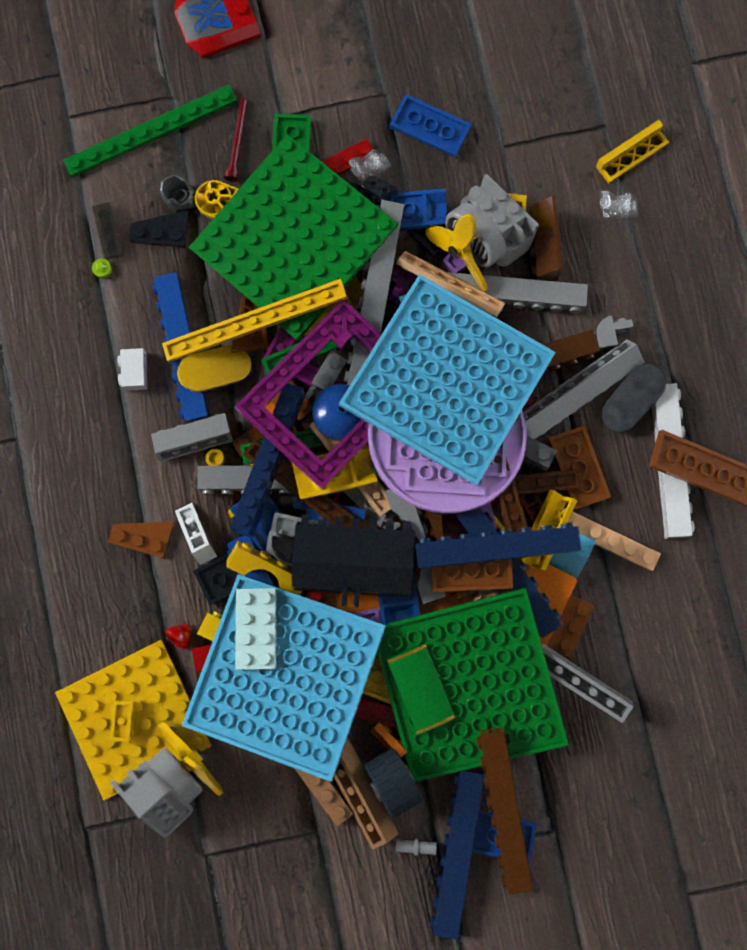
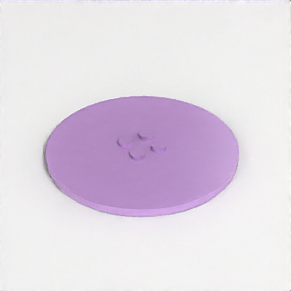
(435, 487)

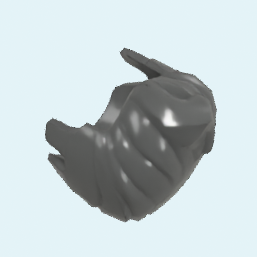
(177, 193)

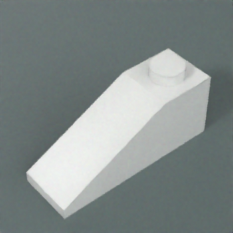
(195, 534)

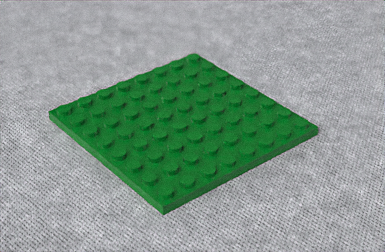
(292, 231)
(492, 676)

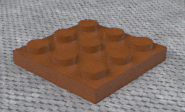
(573, 623)

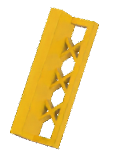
(629, 146)
(550, 514)

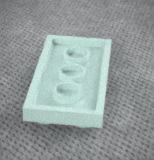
(256, 629)

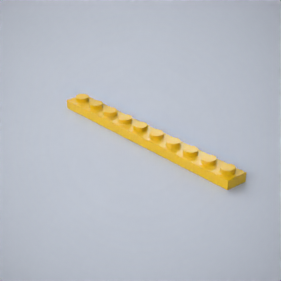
(255, 320)

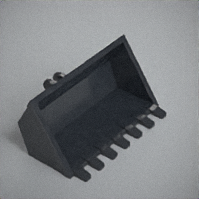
(353, 559)

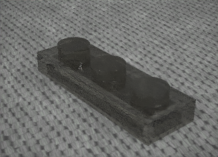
(107, 231)

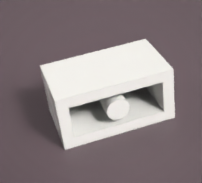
(133, 369)

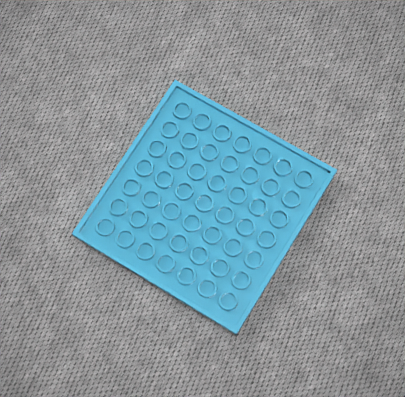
(447, 379)
(302, 706)

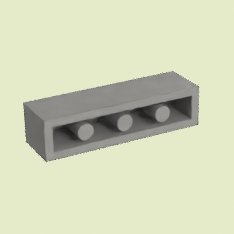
(192, 437)

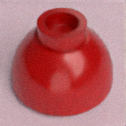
(179, 635)

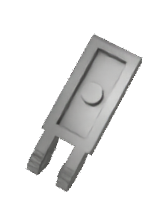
(327, 373)

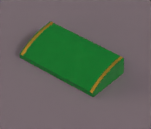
(421, 688)

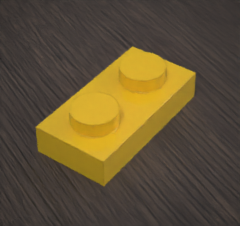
(121, 721)

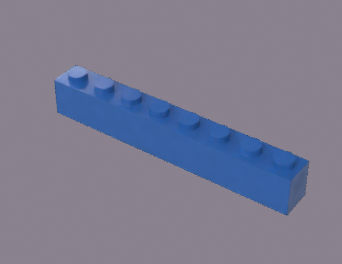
(176, 324)

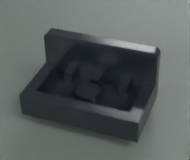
(376, 189)

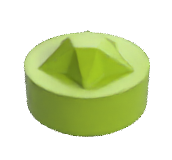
(101, 268)

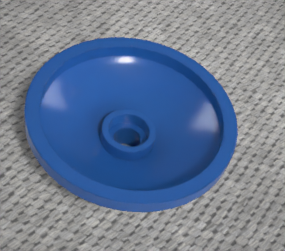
(328, 417)

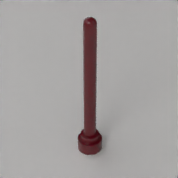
(232, 173)

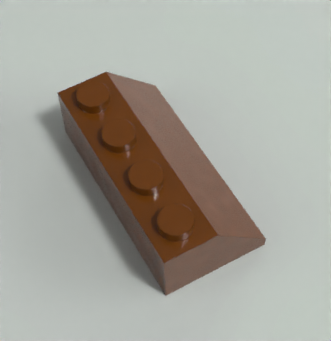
(546, 242)

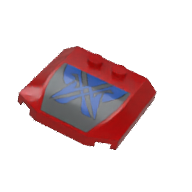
(215, 24)

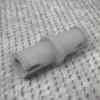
(416, 847)

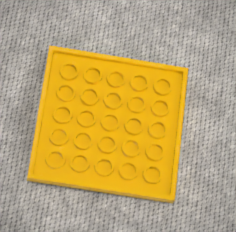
(158, 697)

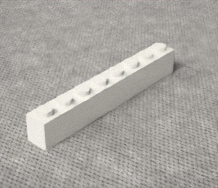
(673, 492)

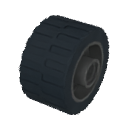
(392, 783)

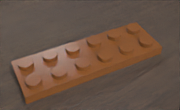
(700, 467)

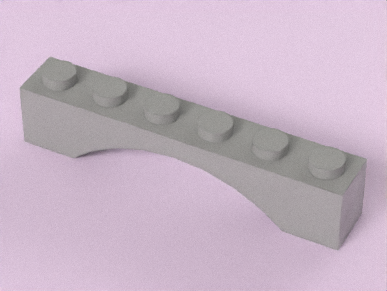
(412, 514)

